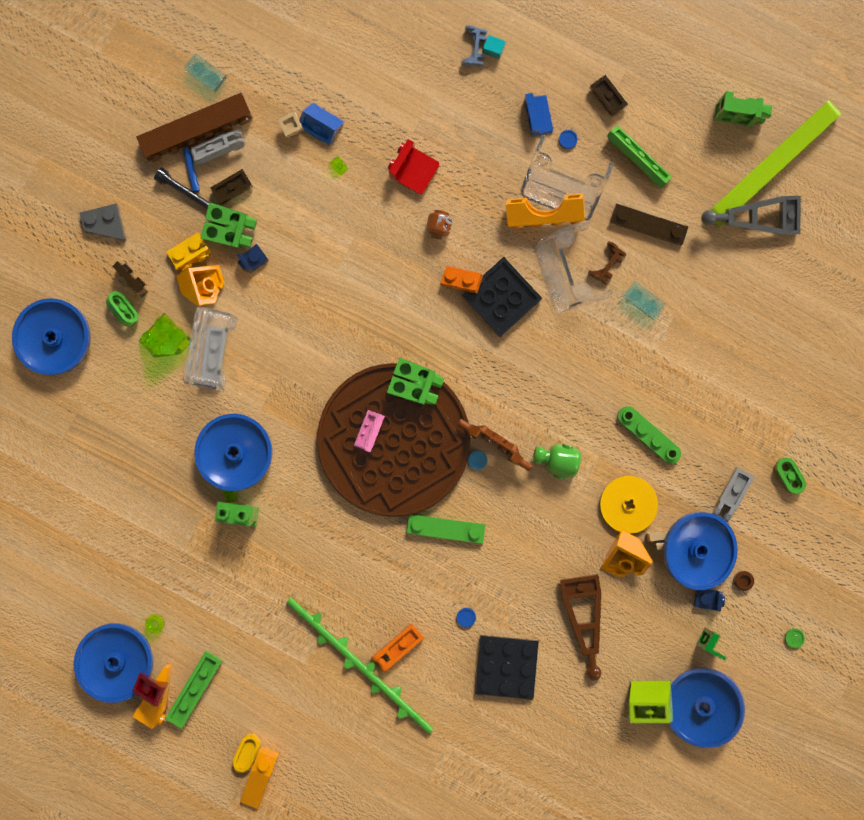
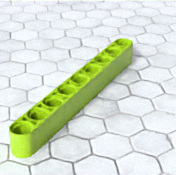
(778, 159)

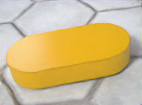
(246, 753)

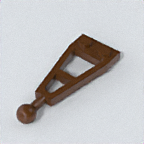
(581, 587)

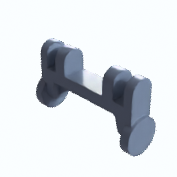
(472, 60)

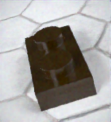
(608, 95)
(231, 187)
(136, 283)

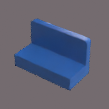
(538, 114)
(320, 123)

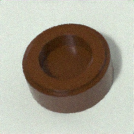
(743, 580)

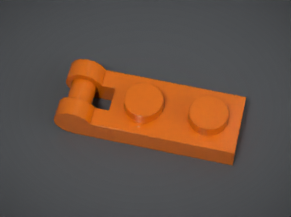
(398, 647)

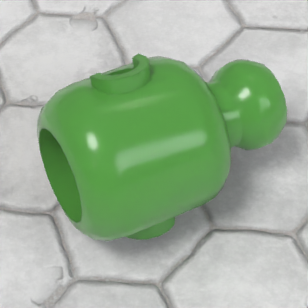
(559, 460)

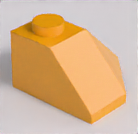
(201, 284)
(626, 556)

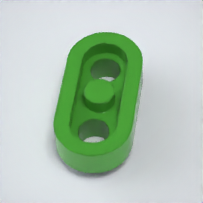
(122, 309)
(790, 475)

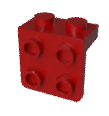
(412, 168)

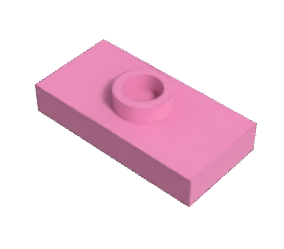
(369, 431)

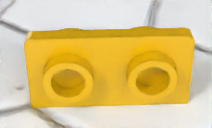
(189, 252)

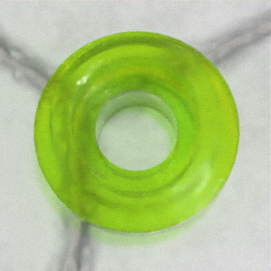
(150, 628)

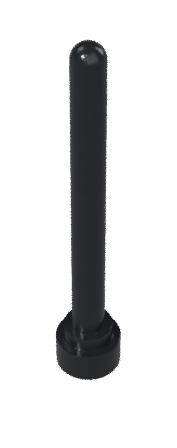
(164, 177)

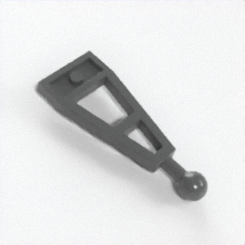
(788, 216)

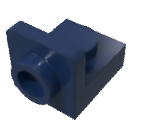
(252, 259)
(709, 599)

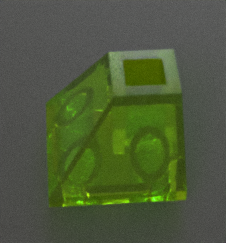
(165, 338)

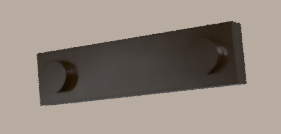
(649, 224)

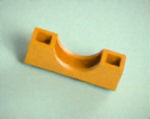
(522, 213)

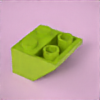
(651, 702)

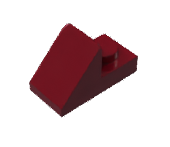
(150, 689)

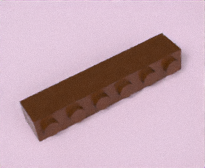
(194, 127)

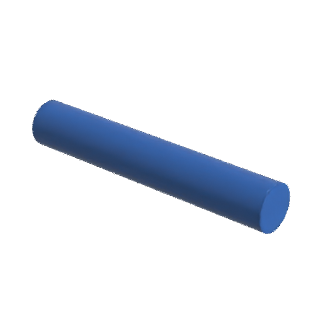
(191, 169)

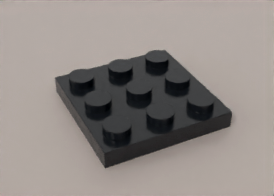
(502, 297)
(507, 667)

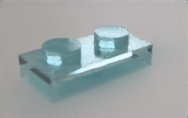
(205, 72)
(644, 300)

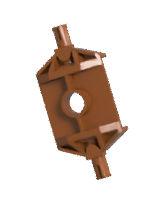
(504, 445)

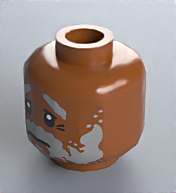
(439, 224)

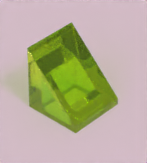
(339, 166)
(230, 496)

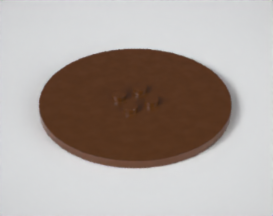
(414, 454)

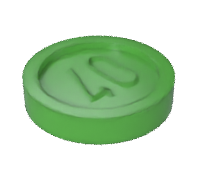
(794, 638)

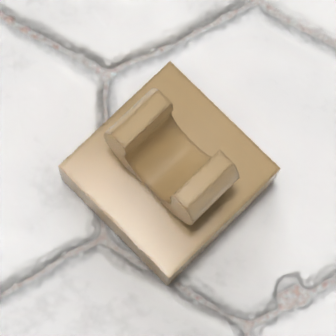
(290, 124)
(658, 538)

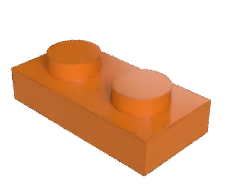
(461, 279)

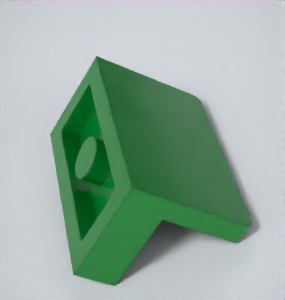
(708, 642)

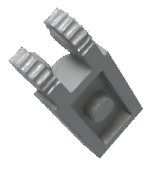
(217, 147)
(733, 493)

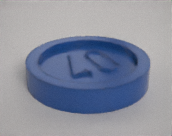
(568, 139)
(466, 617)

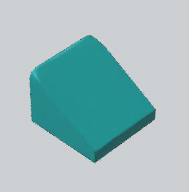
(493, 47)

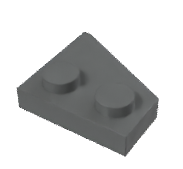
(104, 221)

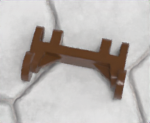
(614, 251)

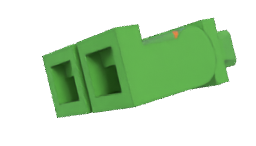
(741, 110)
(233, 229)
(418, 388)
(236, 514)

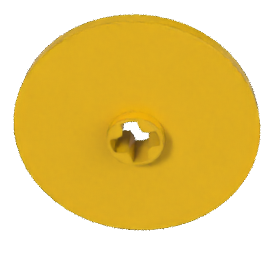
(642, 498)

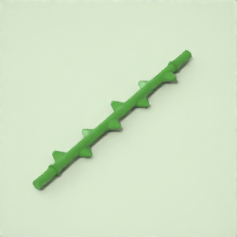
(367, 669)

